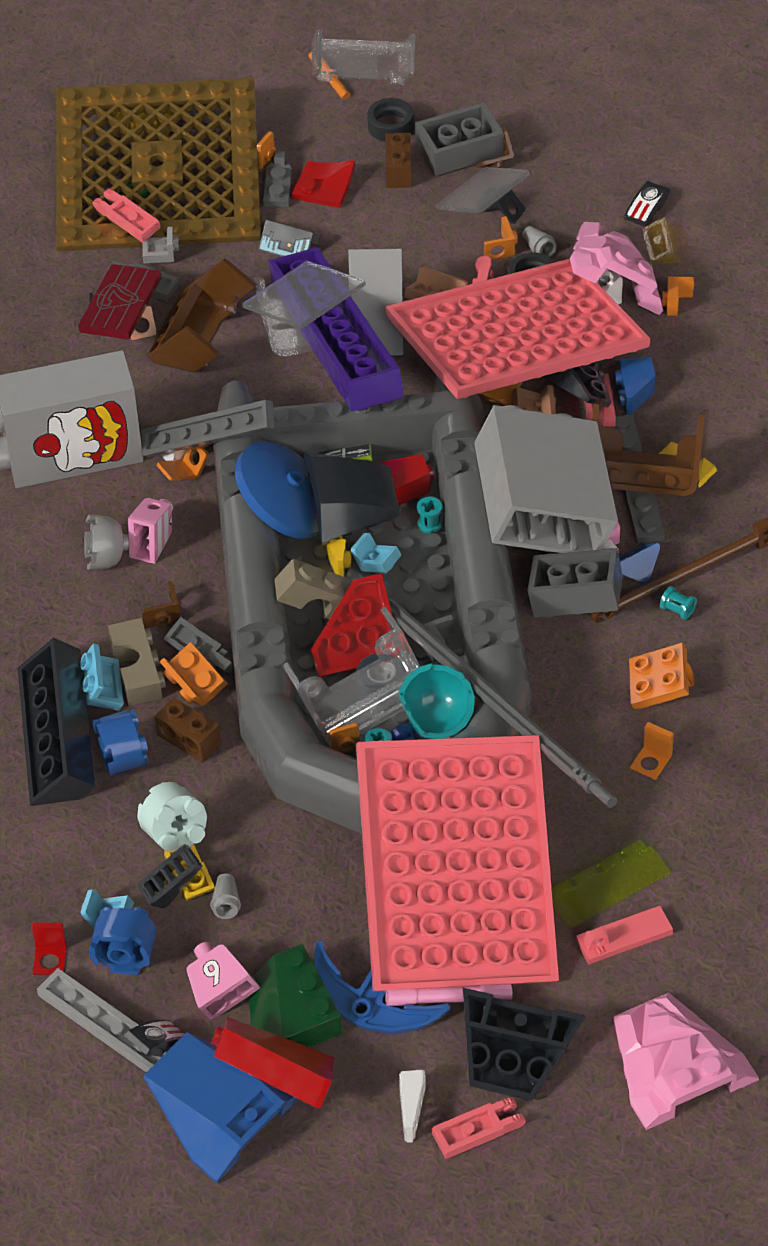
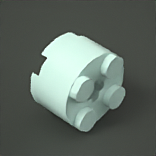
(172, 816)

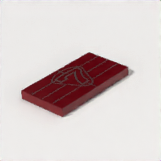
(120, 301)

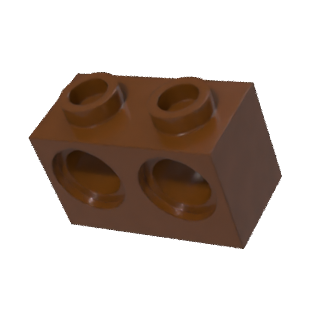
(398, 160)
(188, 729)

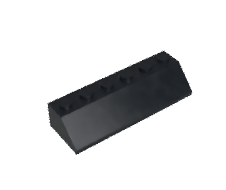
(55, 725)

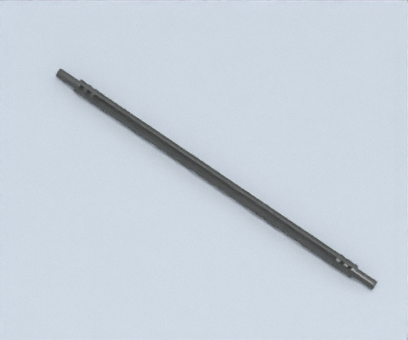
(499, 703)

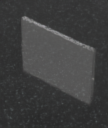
(304, 294)

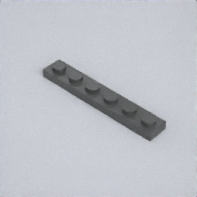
(207, 428)
(641, 505)

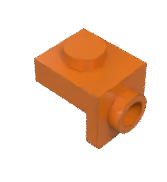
(676, 288)

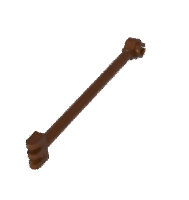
(758, 537)

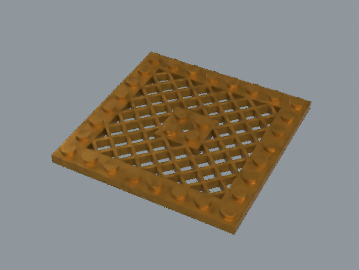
(237, 101)

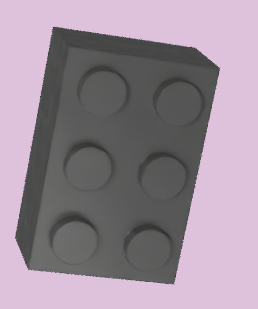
(459, 139)
(575, 583)

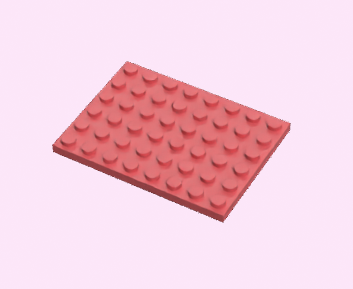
(515, 328)
(456, 862)

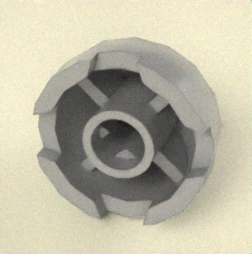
(104, 542)

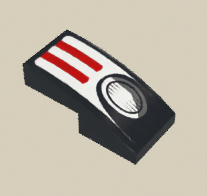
(646, 203)
(155, 1036)

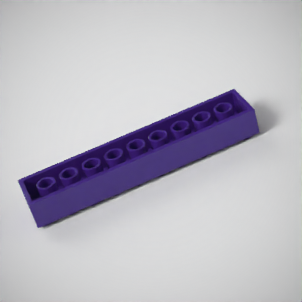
(347, 345)

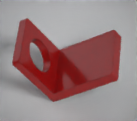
(48, 939)

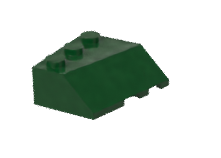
(294, 1000)

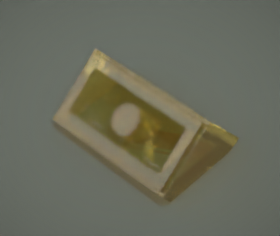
(661, 243)

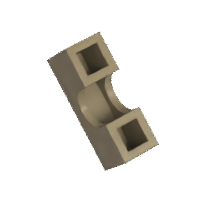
(303, 583)
(131, 643)

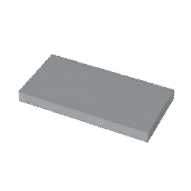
(383, 287)

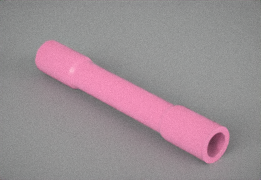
(444, 994)

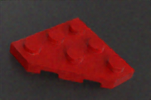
(352, 627)

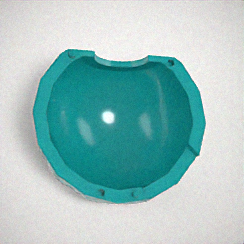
(437, 700)

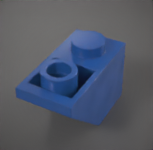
(636, 381)

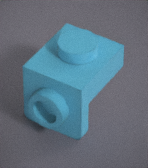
(374, 557)
(95, 903)

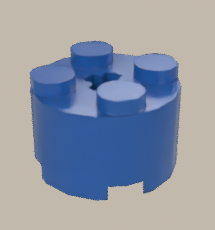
(120, 742)
(123, 940)

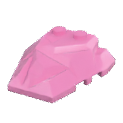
(602, 250)
(674, 1058)

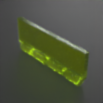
(613, 884)

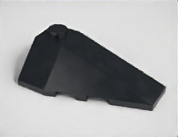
(583, 382)

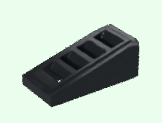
(153, 885)

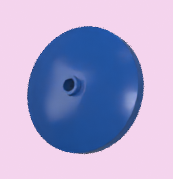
(278, 488)

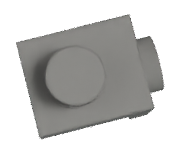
(160, 248)

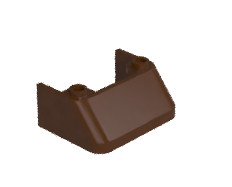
(196, 315)
(653, 471)

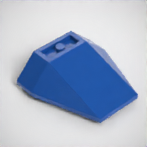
(212, 1103)

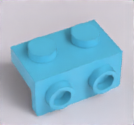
(101, 679)

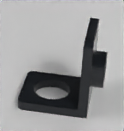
(502, 204)

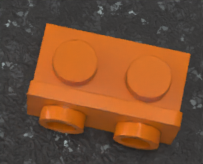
(194, 674)

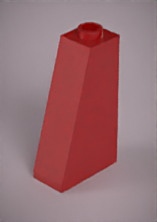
(410, 477)
(275, 1060)

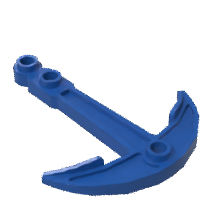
(378, 1015)

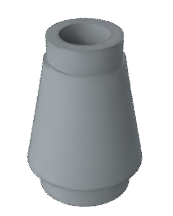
(539, 241)
(225, 899)

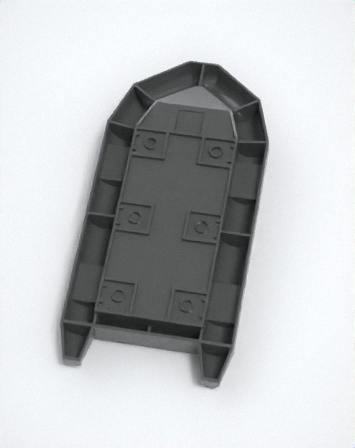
(435, 577)

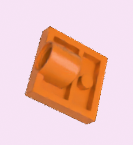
(660, 676)

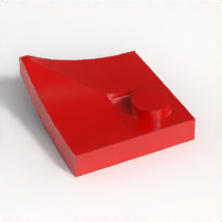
(324, 183)

